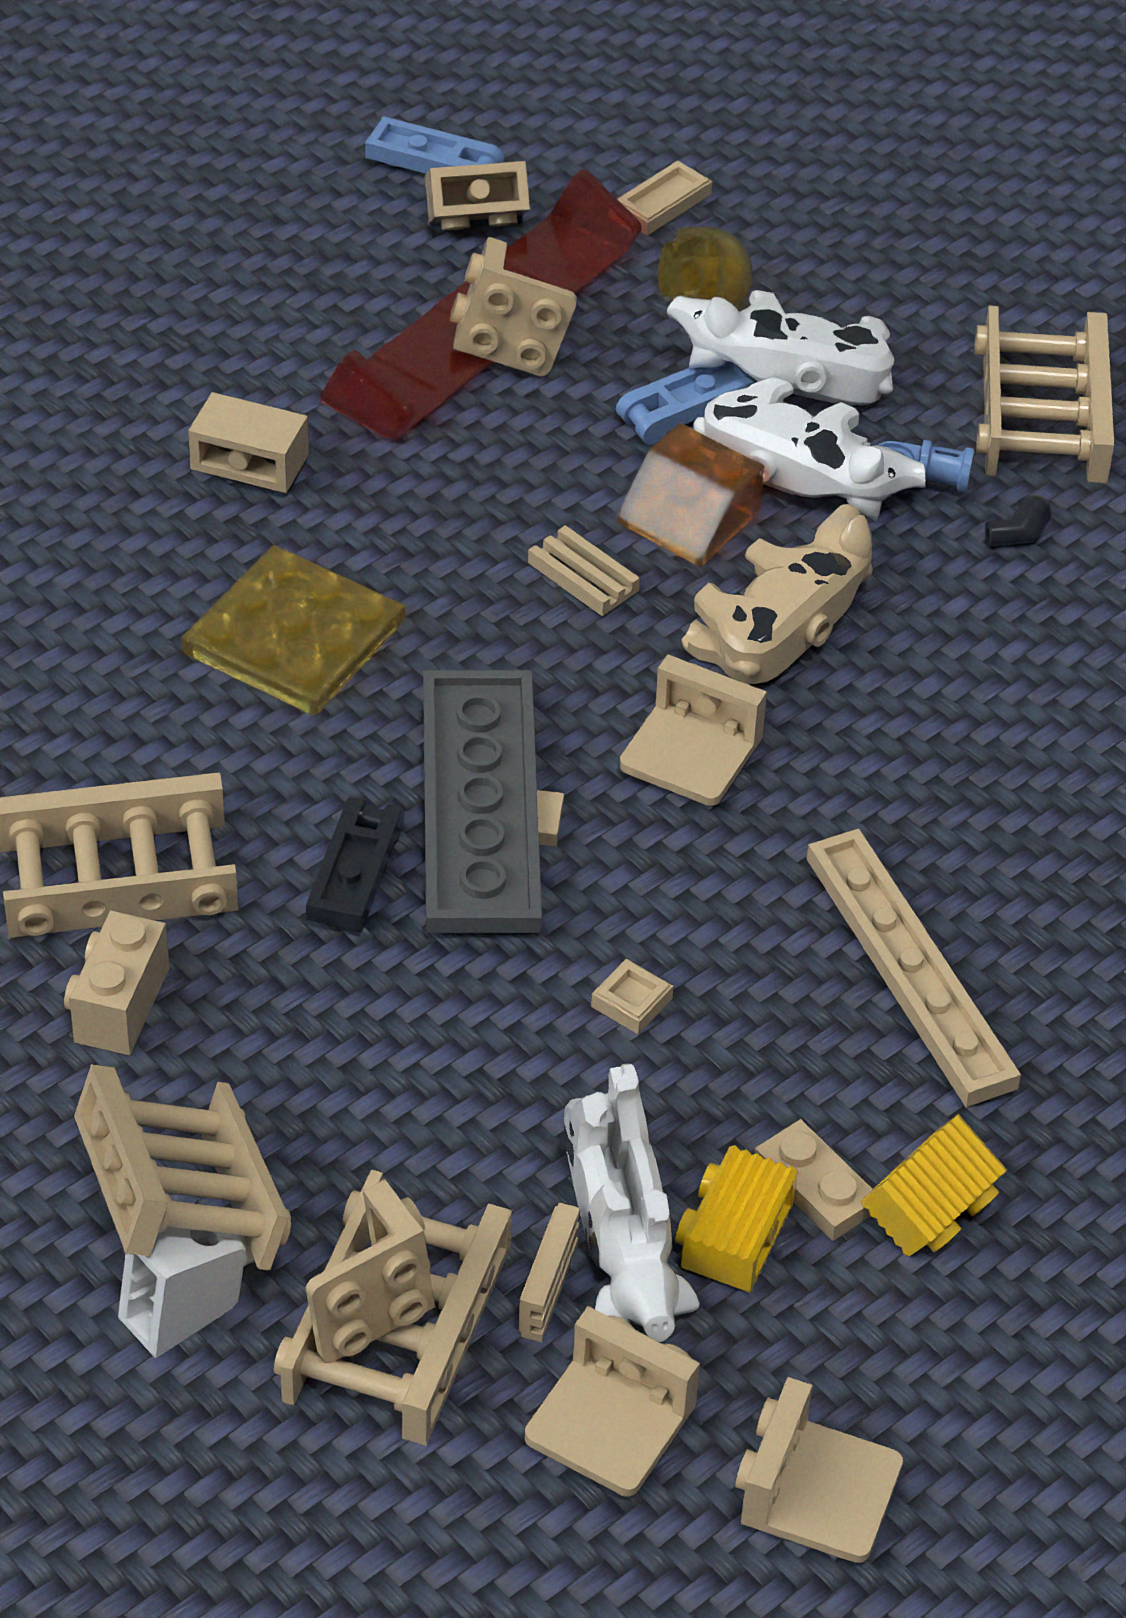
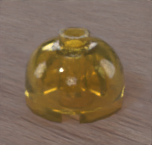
(705, 265)

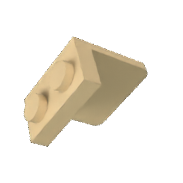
(510, 314)
(696, 732)
(378, 1286)
(615, 1403)
(815, 1480)

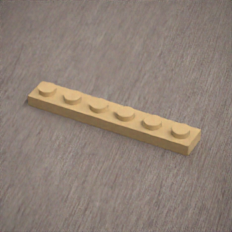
(913, 968)

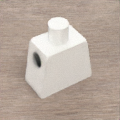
(181, 1285)

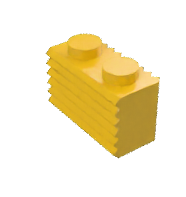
(934, 1187)
(737, 1218)

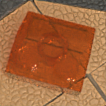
(692, 495)

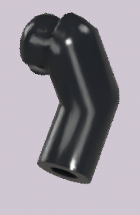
(1024, 527)

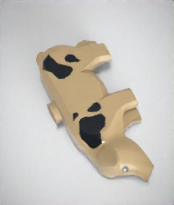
(787, 605)

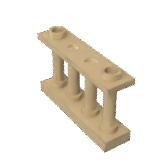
(1089, 378)
(114, 813)
(137, 1186)
(437, 1345)

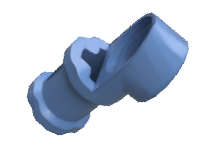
(940, 463)

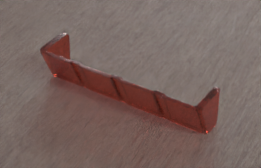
(421, 366)

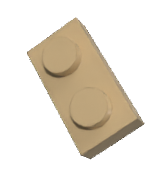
(826, 1185)

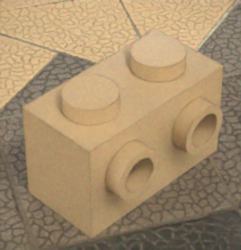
(477, 193)
(248, 442)
(118, 982)

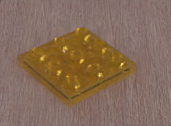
(293, 629)

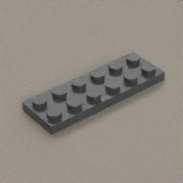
(480, 802)

